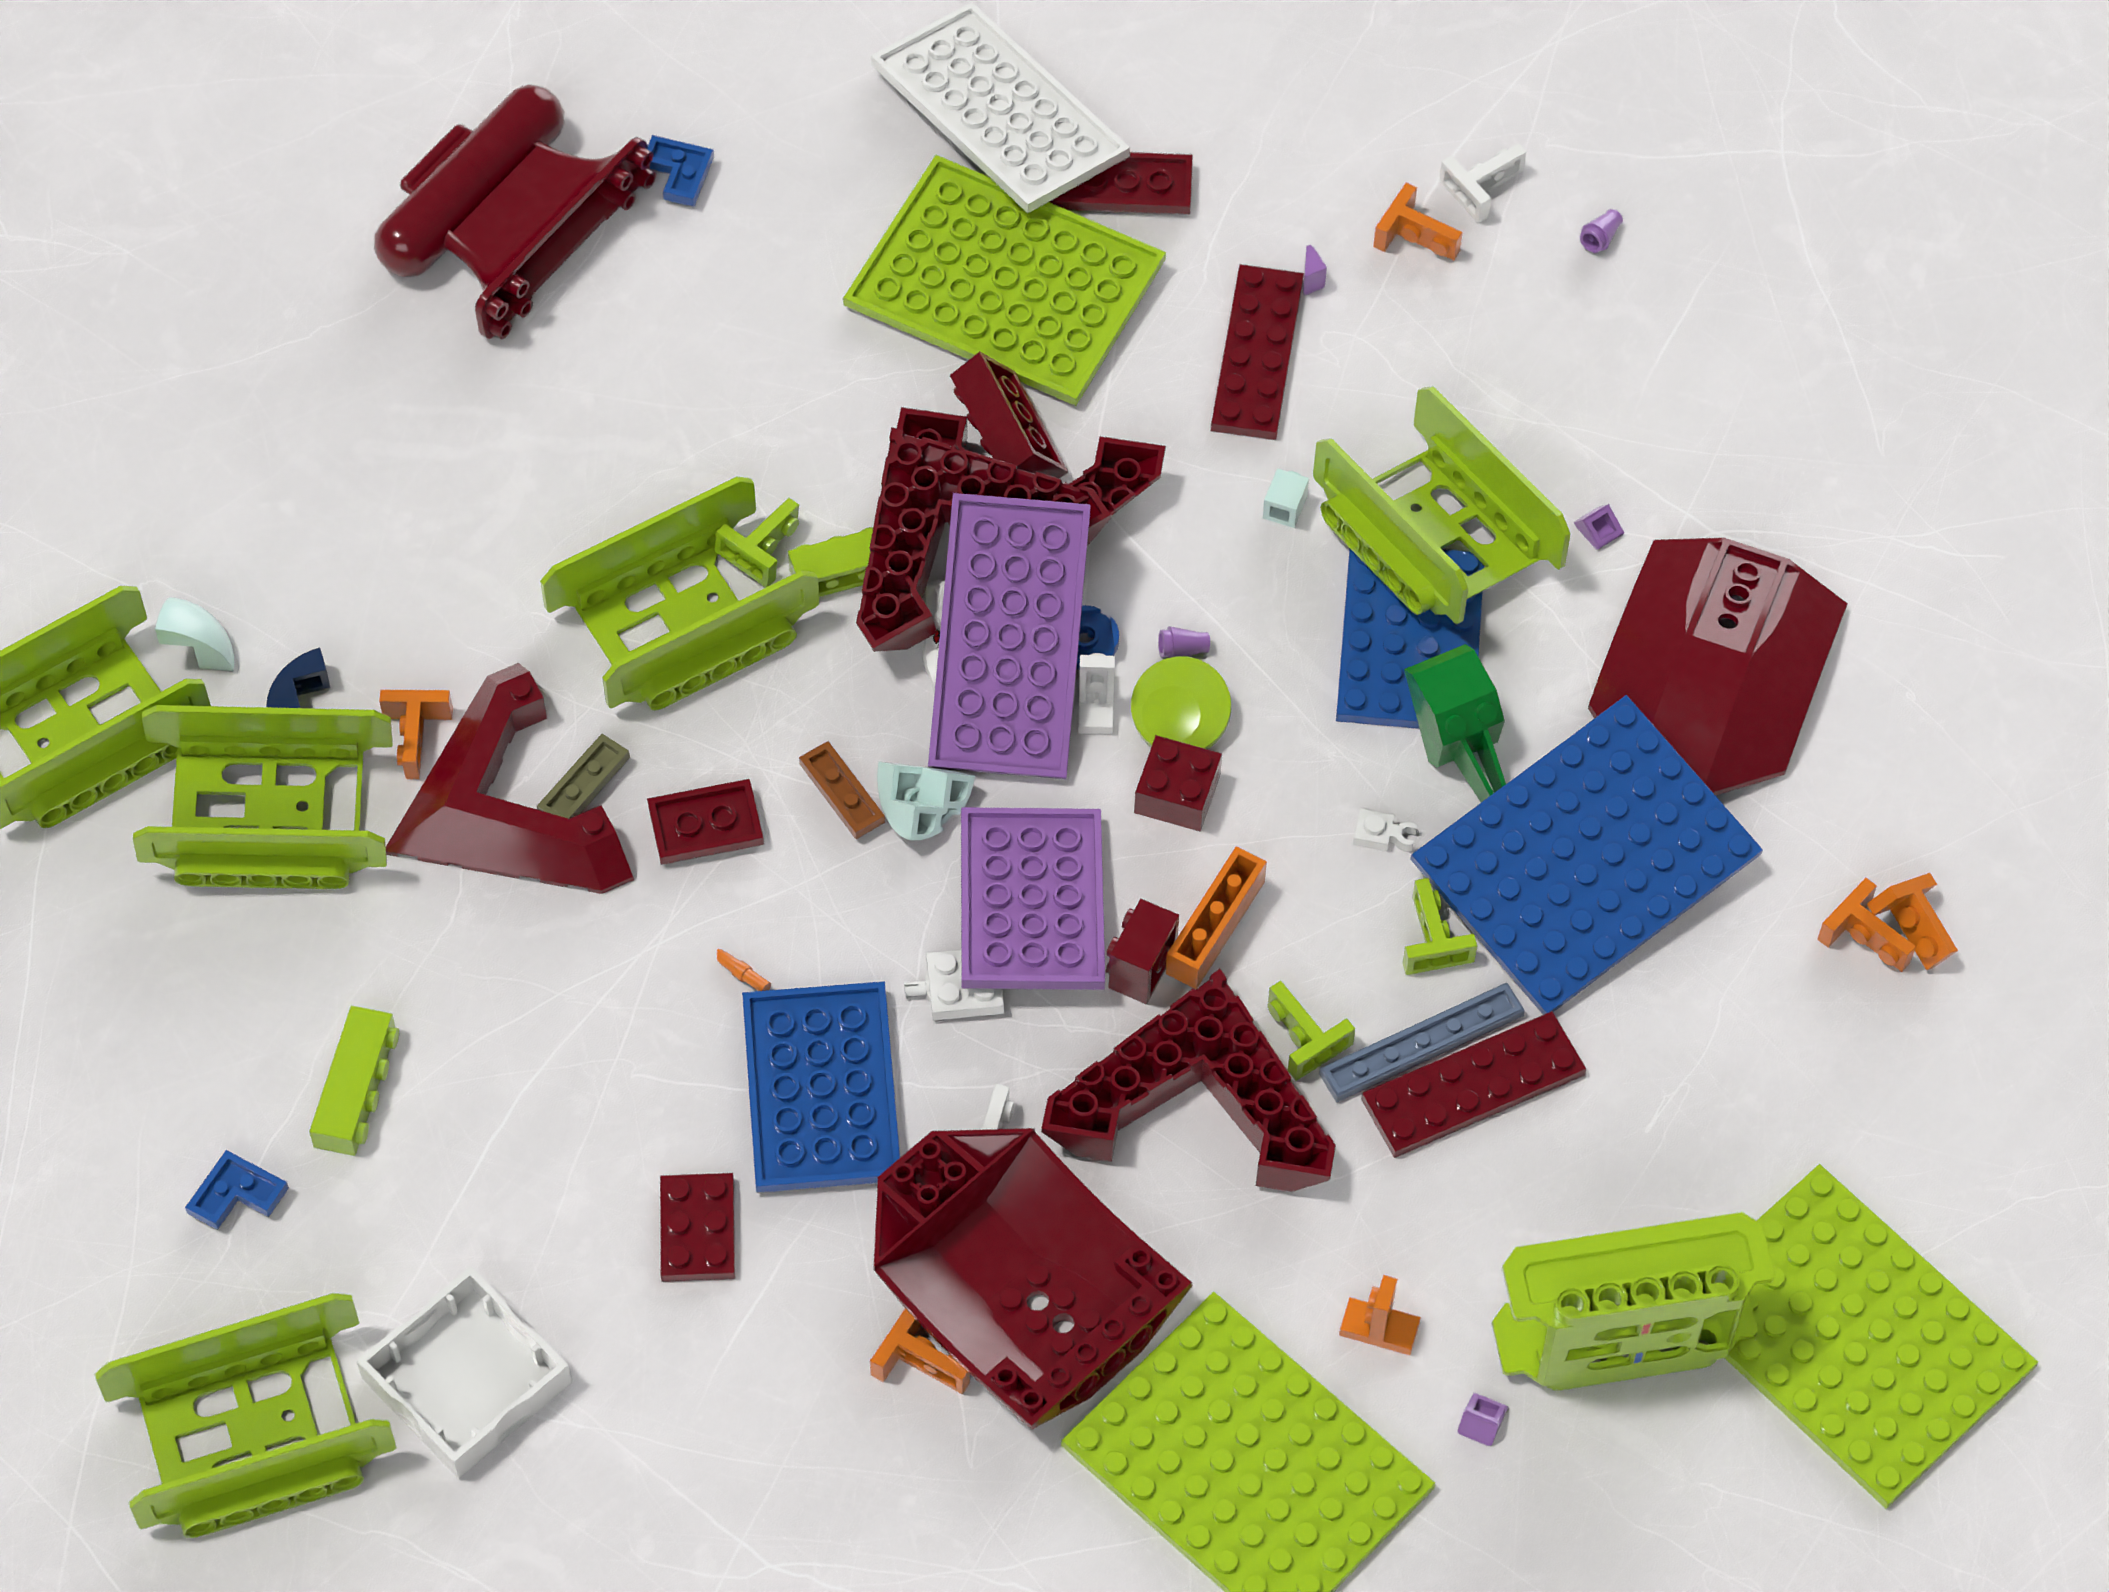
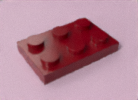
(705, 821)
(697, 1227)

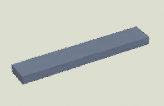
(1421, 1042)

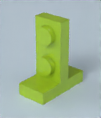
(754, 552)
(1439, 949)
(1314, 1044)

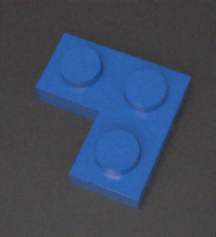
(685, 164)
(234, 1181)

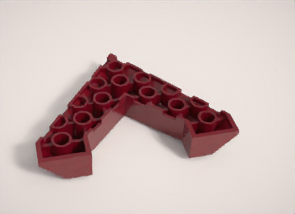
(1119, 470)
(911, 520)
(466, 828)
(1206, 1040)

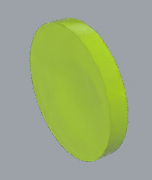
(1181, 702)

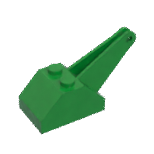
(1459, 715)

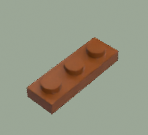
(842, 790)

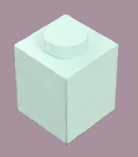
(1285, 497)

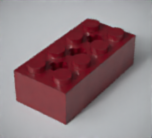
(1005, 416)

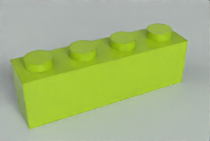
(836, 562)
(353, 1081)

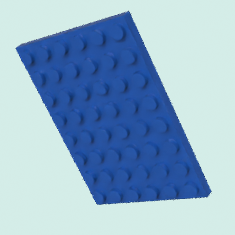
(1586, 855)

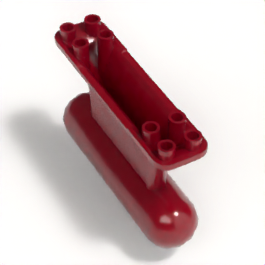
(507, 203)

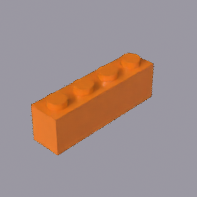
(1216, 917)

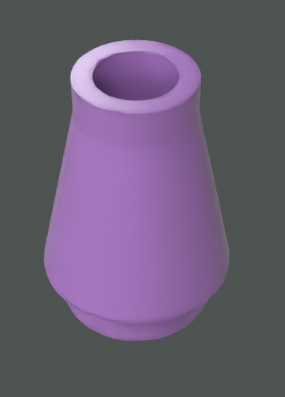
(1599, 232)
(1182, 642)

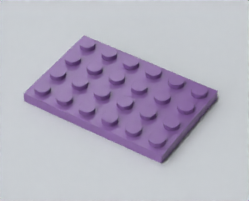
(1032, 899)

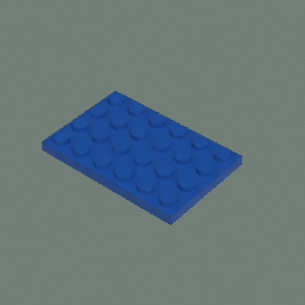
(1386, 638)
(820, 1086)

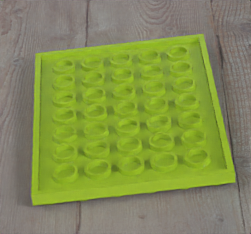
(1014, 284)
(1869, 1341)
(1247, 1459)

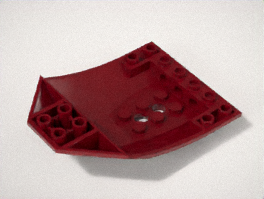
(1716, 692)
(987, 1223)

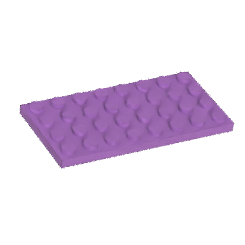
(1009, 636)

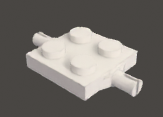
(945, 993)

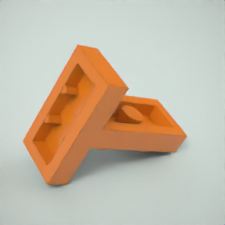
(1415, 227)
(412, 709)
(1917, 918)
(1867, 928)
(1378, 1322)
(918, 1353)

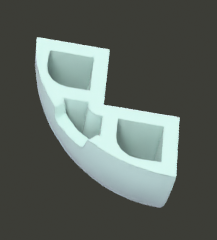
(191, 625)
(920, 797)

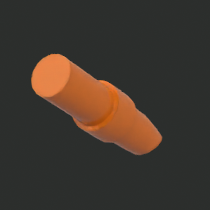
(742, 971)

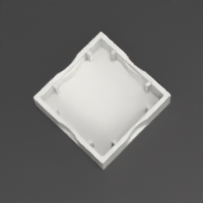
(464, 1372)

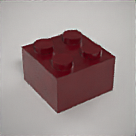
(1178, 783)
(1141, 950)

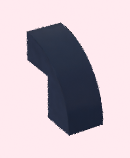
(300, 676)

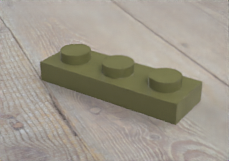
(585, 778)

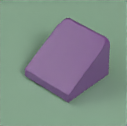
(1314, 271)
(1599, 526)
(1482, 1419)

